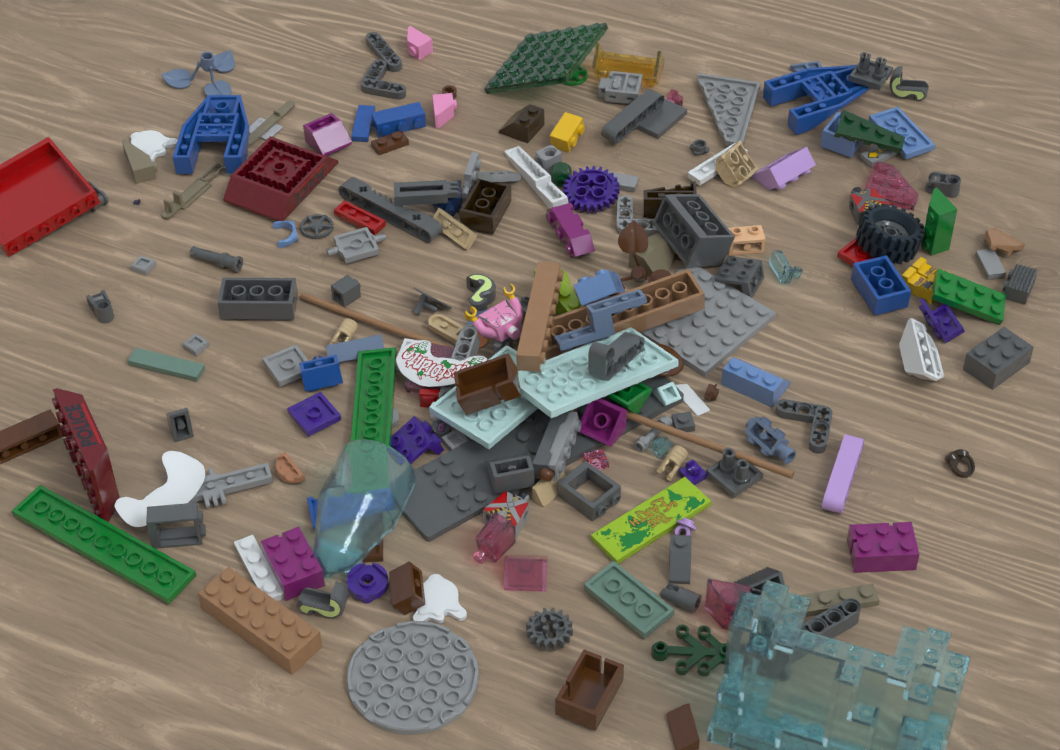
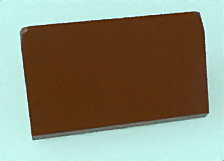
(683, 728)

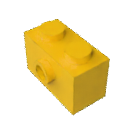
(567, 132)

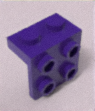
(942, 321)
(415, 439)

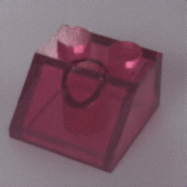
(722, 600)

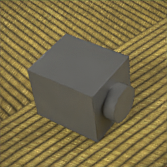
(346, 290)

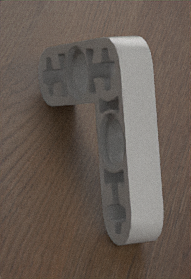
(623, 222)

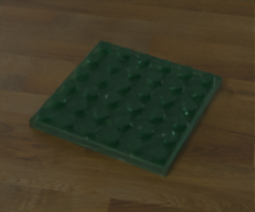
(546, 58)

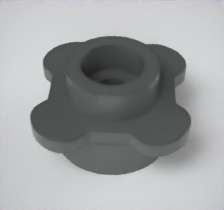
(699, 147)

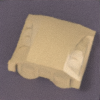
(735, 165)

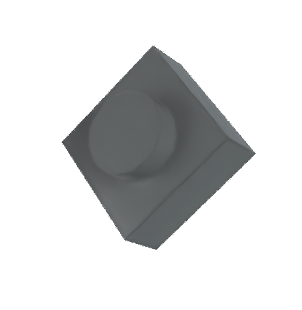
(683, 421)

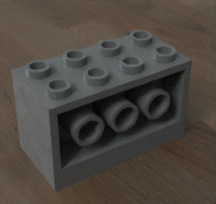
(693, 230)

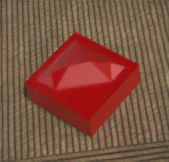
(428, 396)

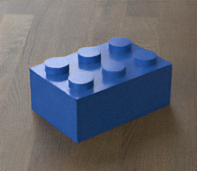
(880, 285)

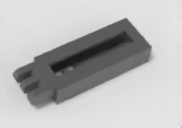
(425, 192)

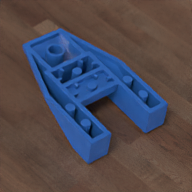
(824, 85)
(215, 120)

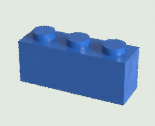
(398, 118)

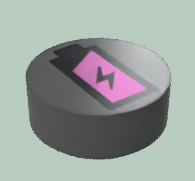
(440, 428)

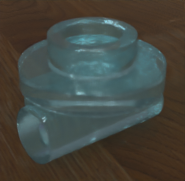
(661, 446)

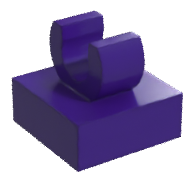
(693, 472)

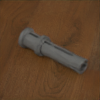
(223, 260)

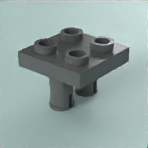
(871, 73)
(733, 474)

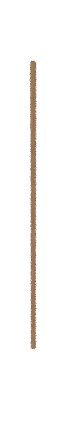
(630, 415)

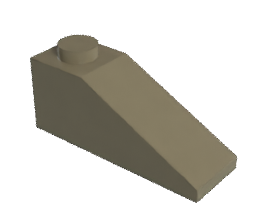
(139, 162)

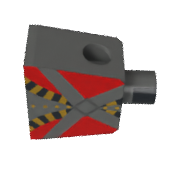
(862, 199)

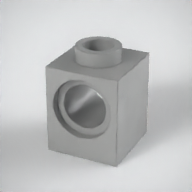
(547, 157)

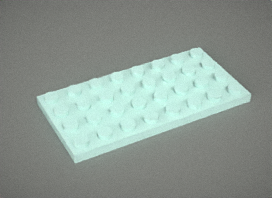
(566, 382)

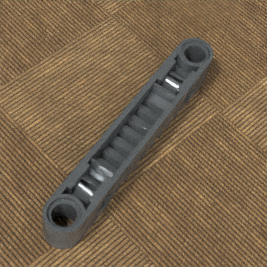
(412, 222)

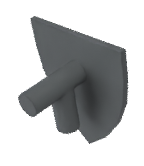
(422, 302)

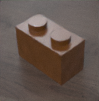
(407, 588)

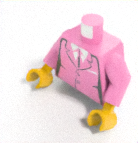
(501, 320)

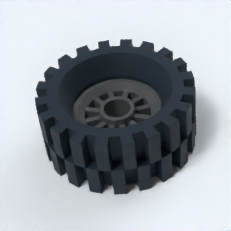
(890, 233)

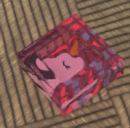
(597, 459)

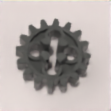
(556, 620)

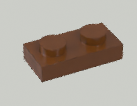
(389, 142)

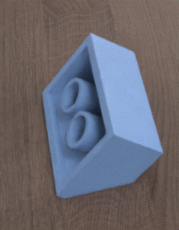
(753, 381)

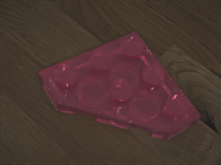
(892, 186)

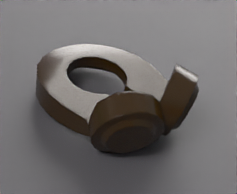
(965, 457)

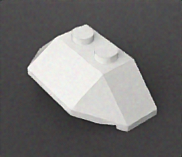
(920, 352)

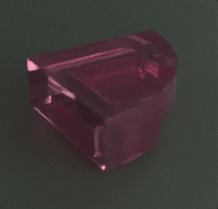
(675, 97)

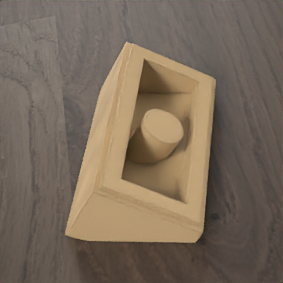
(545, 492)

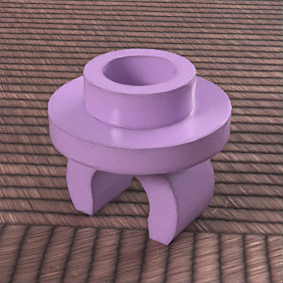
(685, 524)

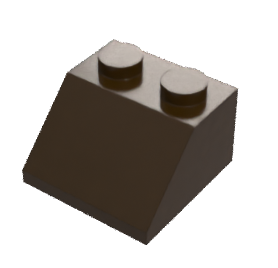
(524, 124)

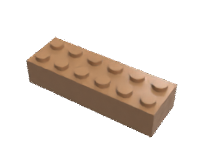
(260, 620)

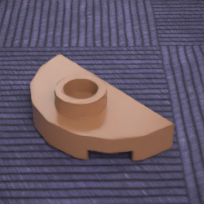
(287, 470)

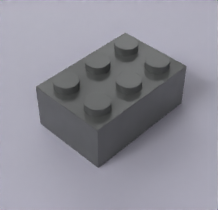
(998, 358)

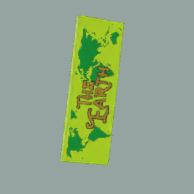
(650, 520)

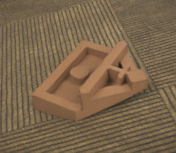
(1001, 241)

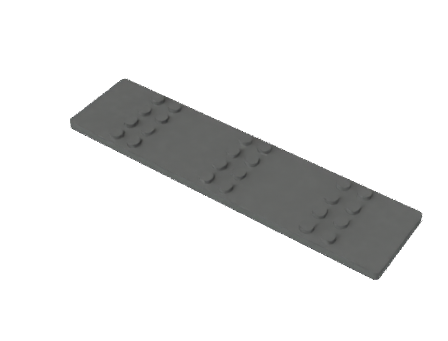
(459, 484)

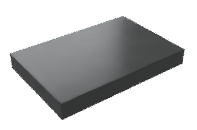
(662, 119)

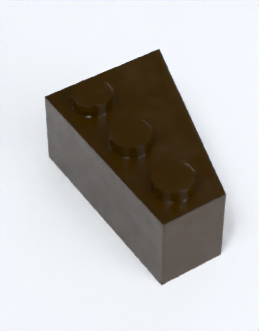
(653, 197)

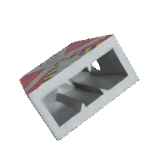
(512, 508)

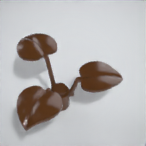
(635, 239)

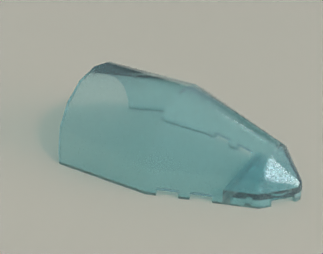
(360, 503)

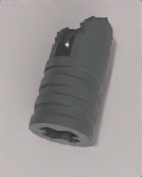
(681, 597)

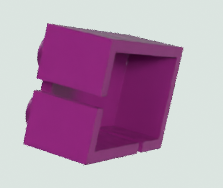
(882, 547)
(292, 562)

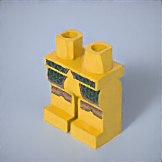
(920, 279)

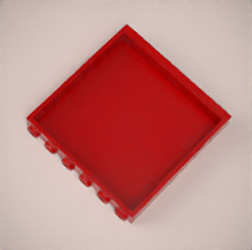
(39, 195)

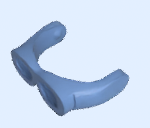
(292, 238)

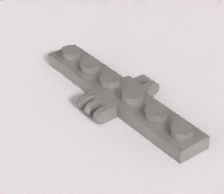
(216, 485)

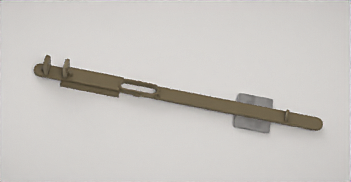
(259, 129)

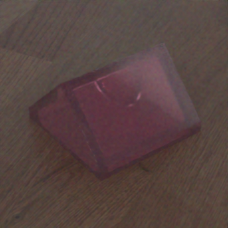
(525, 573)

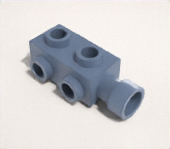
(772, 441)

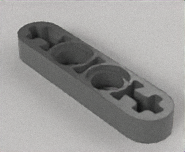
(375, 41)

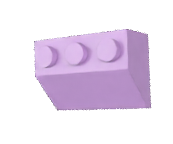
(785, 169)

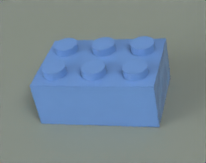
(598, 287)

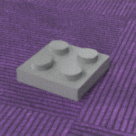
(285, 365)

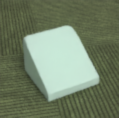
(667, 394)

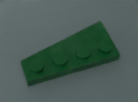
(863, 130)

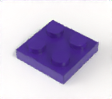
(314, 414)

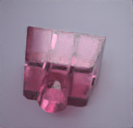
(494, 539)

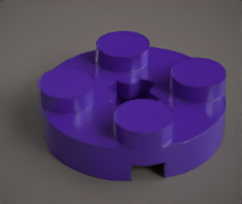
(370, 591)

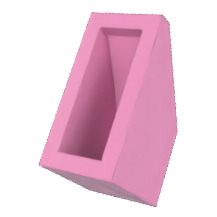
(418, 43)
(443, 108)

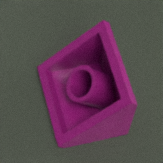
(603, 421)

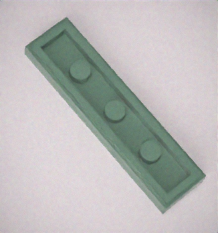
(166, 364)

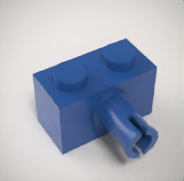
(321, 372)

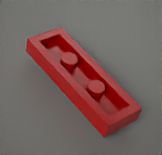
(359, 217)

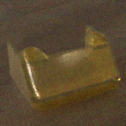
(608, 61)

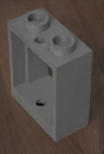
(585, 471)
(175, 536)

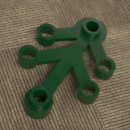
(696, 651)

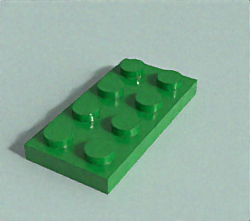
(968, 296)

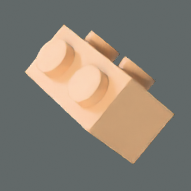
(747, 240)

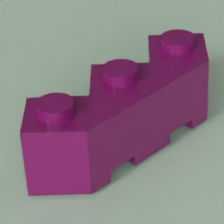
(570, 230)

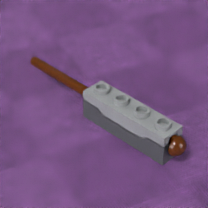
(556, 446)

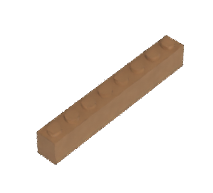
(539, 317)

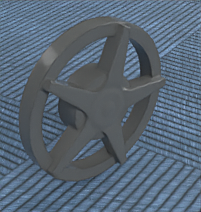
(316, 226)

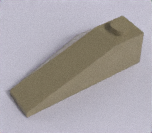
(656, 257)

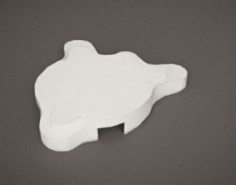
(152, 143)
(440, 601)

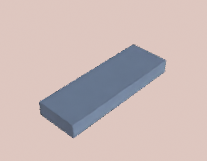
(349, 349)

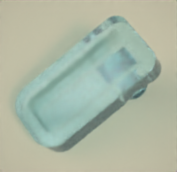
(782, 268)

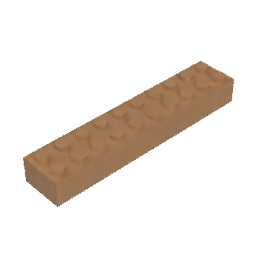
(666, 301)

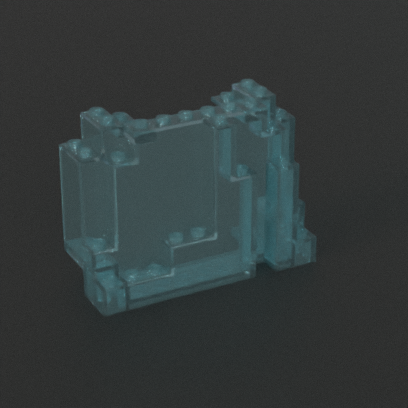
(824, 694)

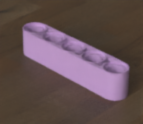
(842, 474)

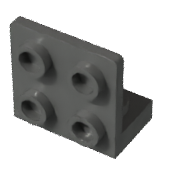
(742, 271)

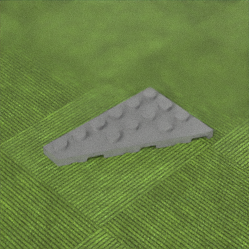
(730, 104)

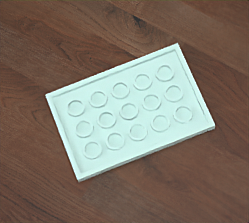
(489, 424)

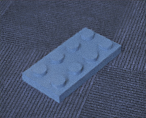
(898, 122)

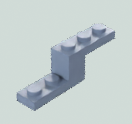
(600, 320)

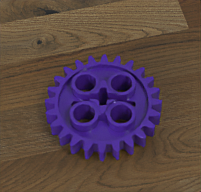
(591, 189)

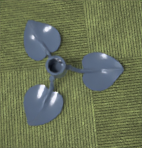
(221, 62)

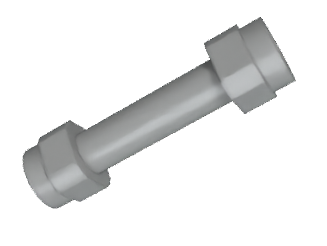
(643, 442)

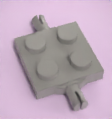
(471, 174)
(356, 245)

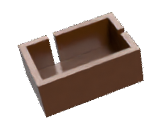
(487, 384)
(588, 690)

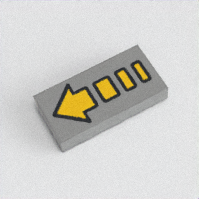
(876, 155)

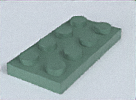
(629, 599)

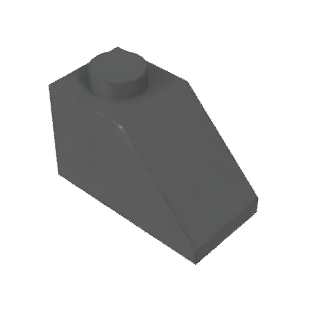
(180, 424)
(680, 559)

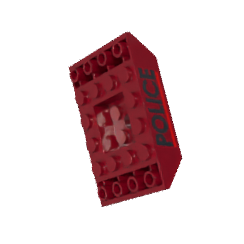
(277, 178)
(87, 451)

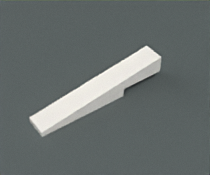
(536, 177)

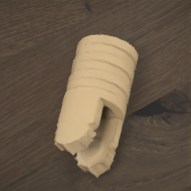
(345, 331)
(673, 461)

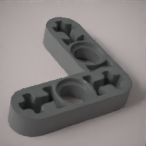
(373, 85)
(814, 417)

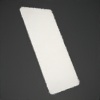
(693, 400)

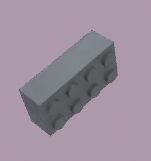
(258, 298)

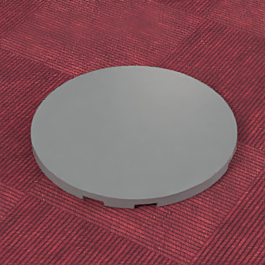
(412, 677)

